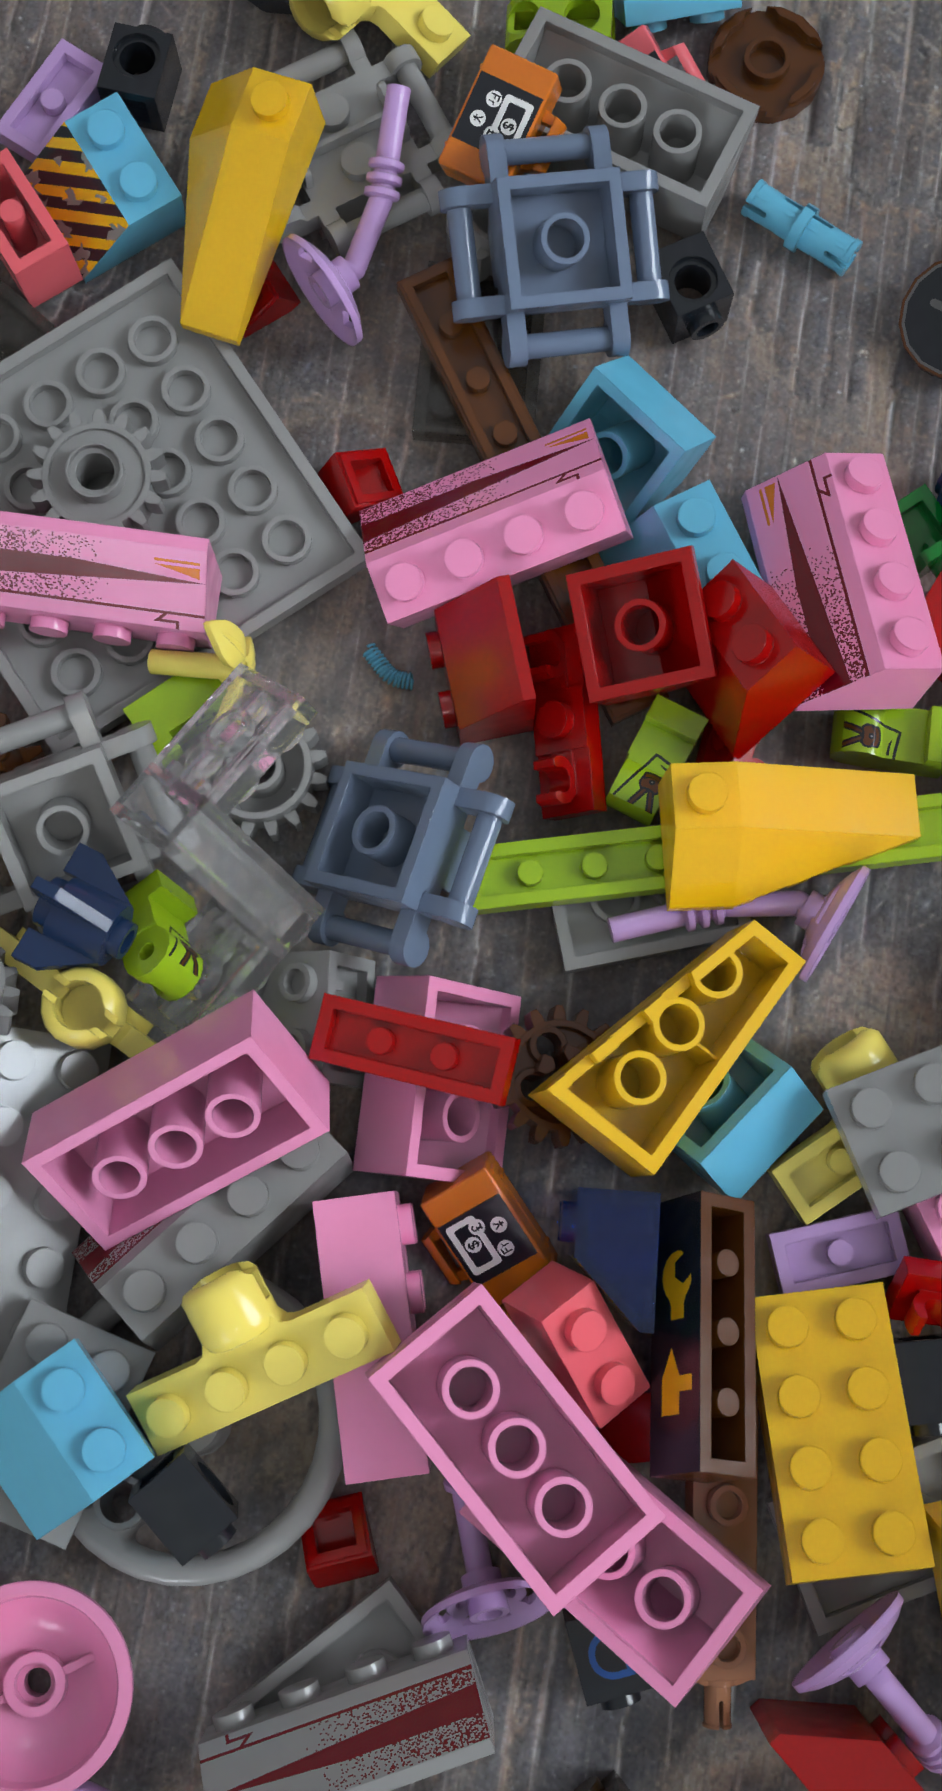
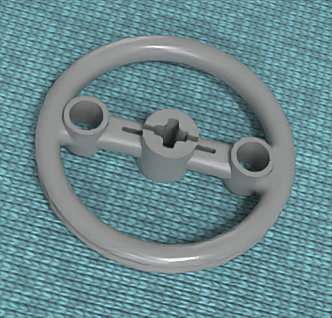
(116, 1542)

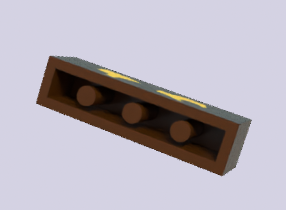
(704, 1341)

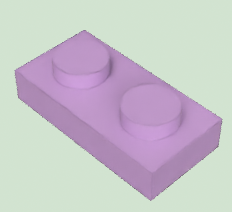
(54, 94)
(837, 1252)

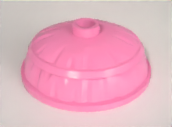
(73, 1728)

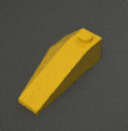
(241, 189)
(770, 826)

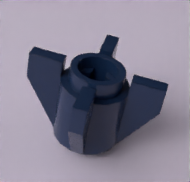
(80, 918)

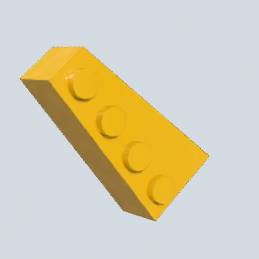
(664, 1059)

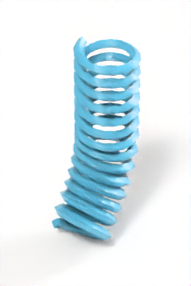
(388, 672)

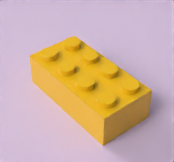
(837, 1436)

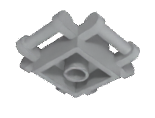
(353, 116)
(67, 800)

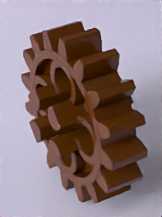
(568, 1041)

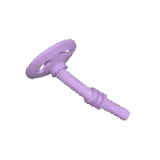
(331, 283)
(814, 913)
(483, 1592)
(858, 1655)

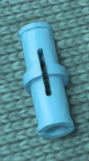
(801, 227)

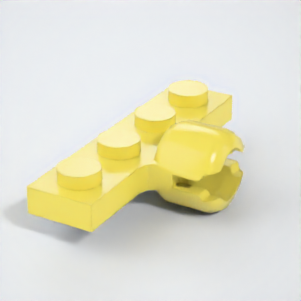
(413, 22)
(83, 1005)
(819, 1170)
(256, 1354)

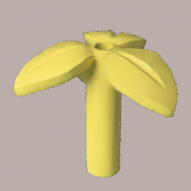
(230, 650)

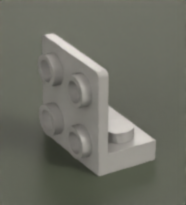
(296, 994)

